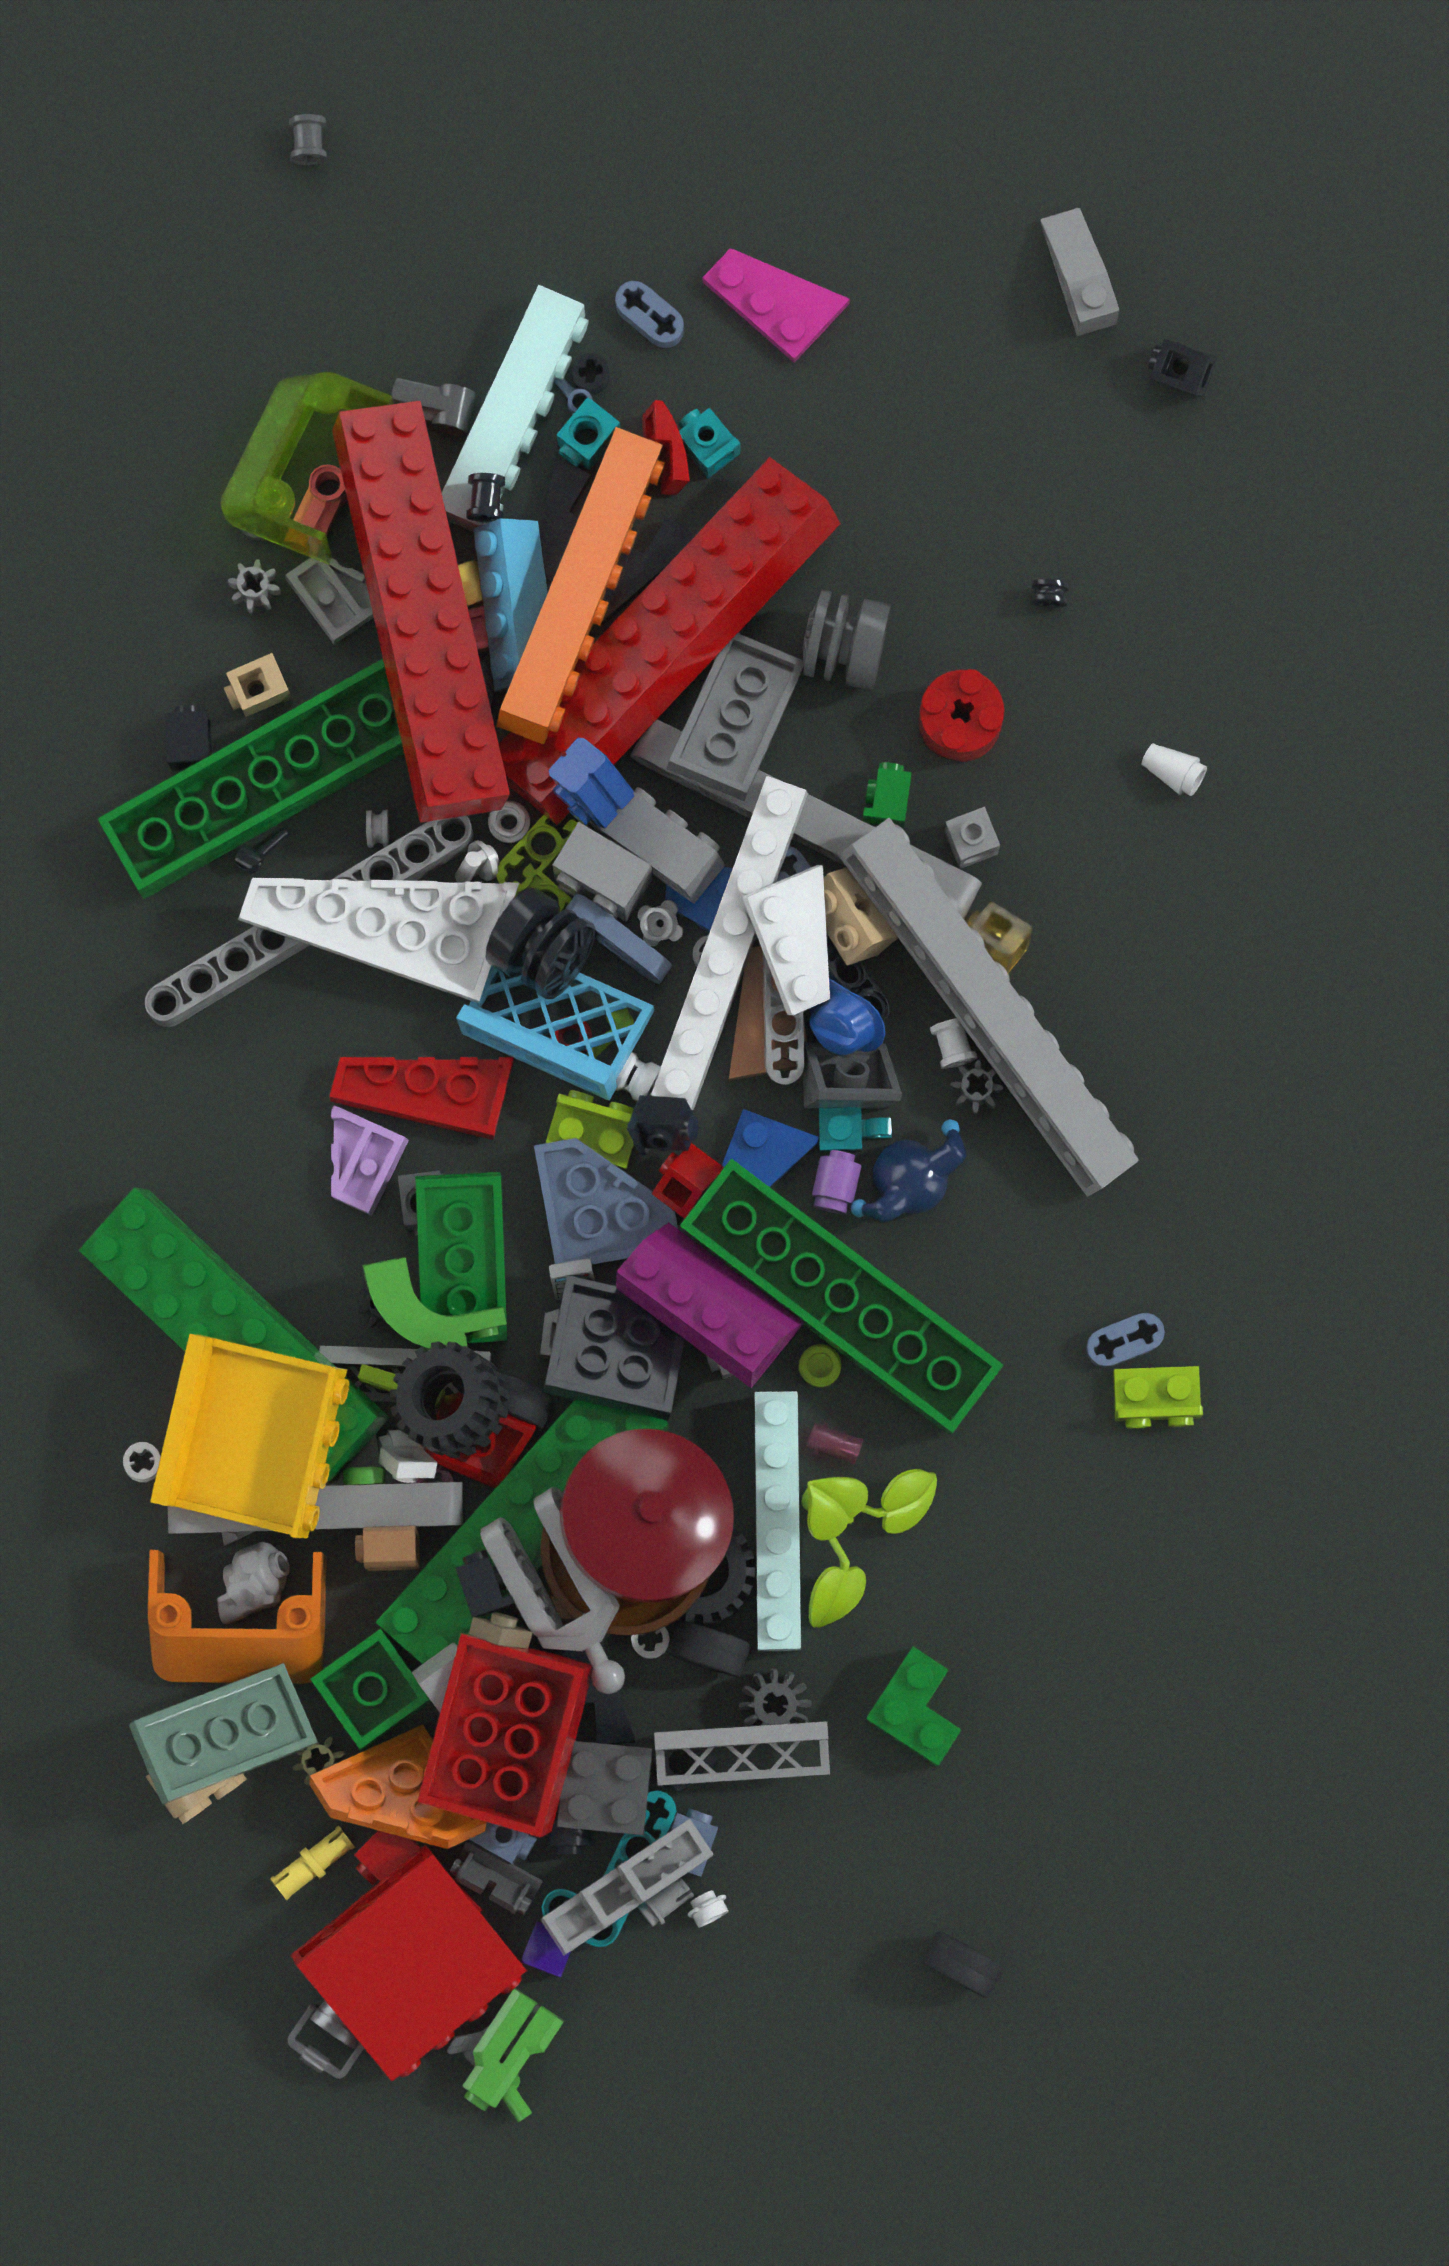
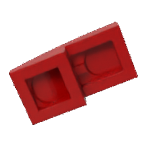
(661, 428)

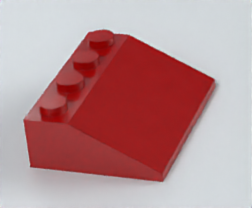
(506, 1734)

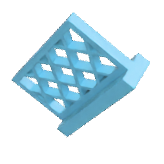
(548, 1053)

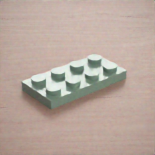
(222, 1733)

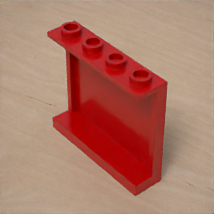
(409, 1964)

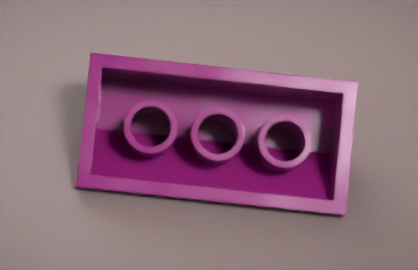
(707, 1303)

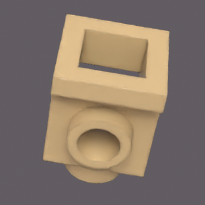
(262, 672)

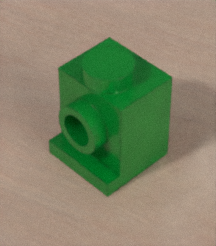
(888, 795)

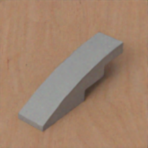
(626, 1887)

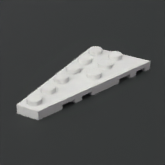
(399, 926)

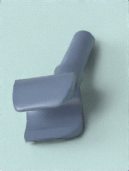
(570, 393)

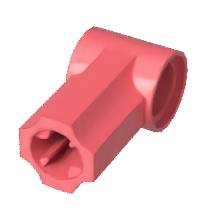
(317, 509)

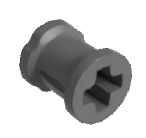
(308, 139)

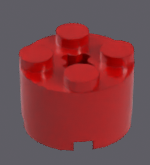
(954, 738)

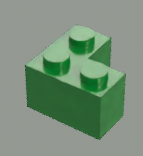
(903, 1709)

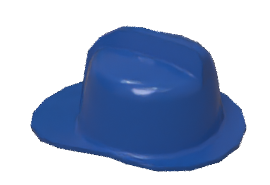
(846, 1022)

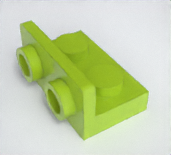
(594, 1125)
(1157, 1395)

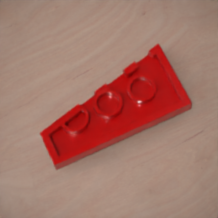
(441, 1093)

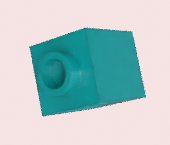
(589, 417)

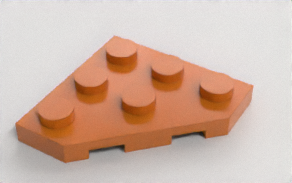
(383, 1790)

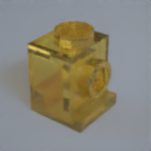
(1003, 934)

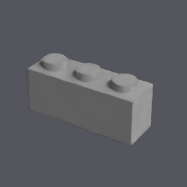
(663, 841)

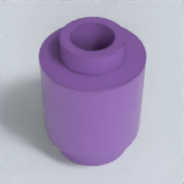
(836, 1182)

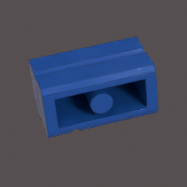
(590, 784)

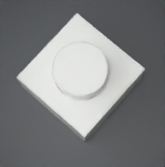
(407, 1463)

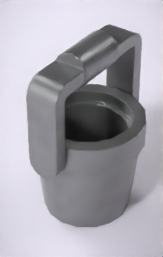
(330, 2022)

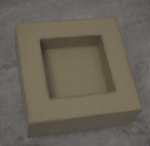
(501, 1631)

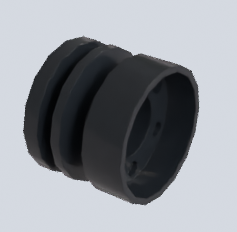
(540, 943)

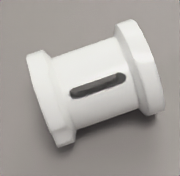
(953, 1044)

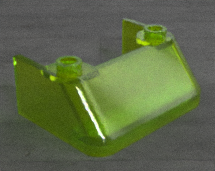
(255, 494)

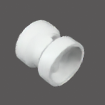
(642, 1080)

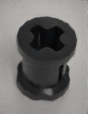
(485, 497)

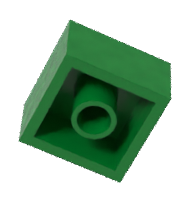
(371, 1689)

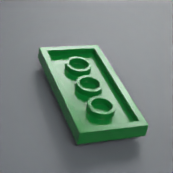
(461, 1245)

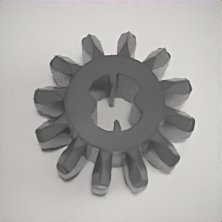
(777, 1690)

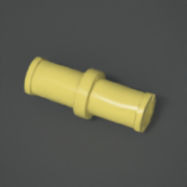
(312, 1863)

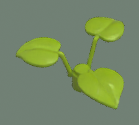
(831, 1508)

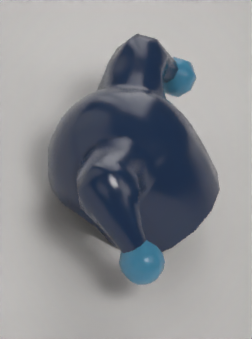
(912, 1176)

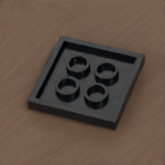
(612, 1352)

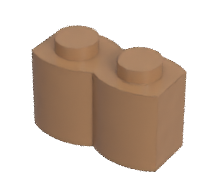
(389, 1548)

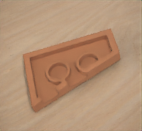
(749, 1034)

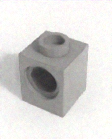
(971, 837)

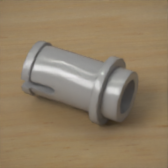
(665, 1902)

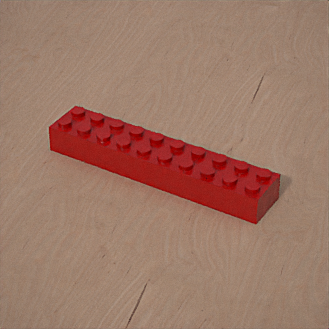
(420, 611)
(678, 626)

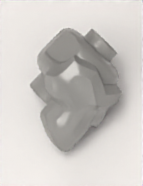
(252, 1582)

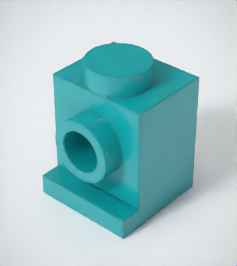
(709, 455)

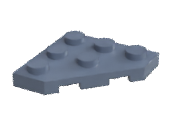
(594, 1204)

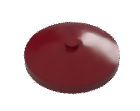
(646, 1515)

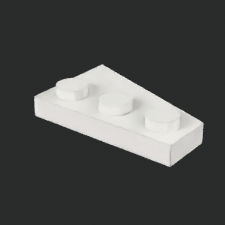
(794, 937)

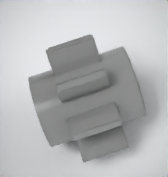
(259, 577)

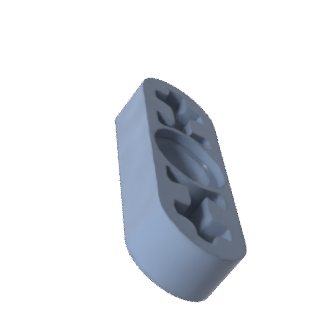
(621, 940)

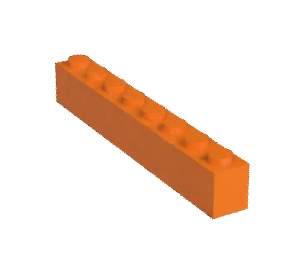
(580, 586)

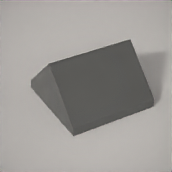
(850, 1079)

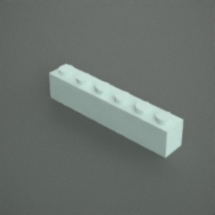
(516, 398)
(777, 1521)

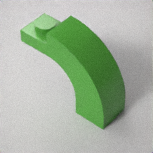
(396, 1302)

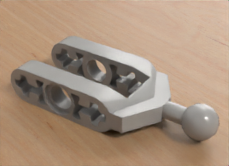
(536, 1605)

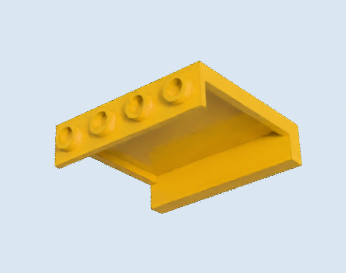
(250, 1435)

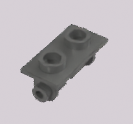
(509, 1884)

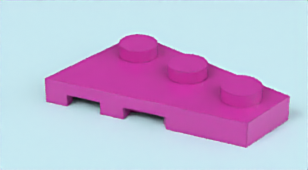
(775, 302)

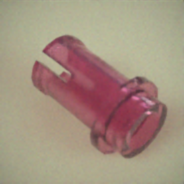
(834, 1443)

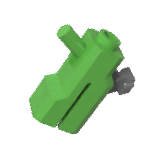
(499, 2058)

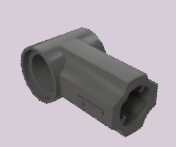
(444, 407)

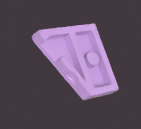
(362, 1160)

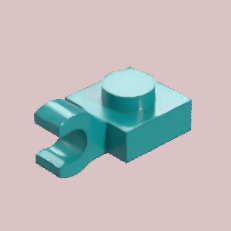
(844, 1129)

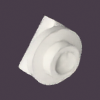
(480, 861)

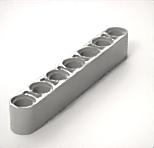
(353, 1508)

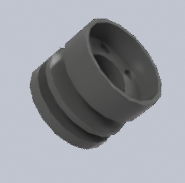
(846, 639)

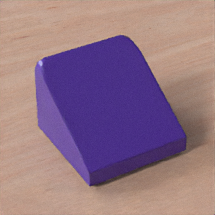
(544, 1953)

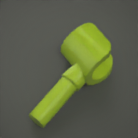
(621, 1019)

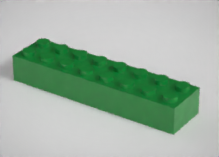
(256, 781)
(196, 1292)
(841, 1297)
(433, 1606)

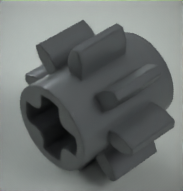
(976, 1098)

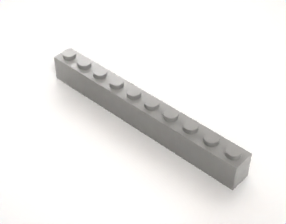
(989, 1007)

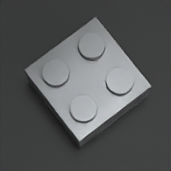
(601, 872)

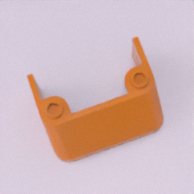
(235, 1654)

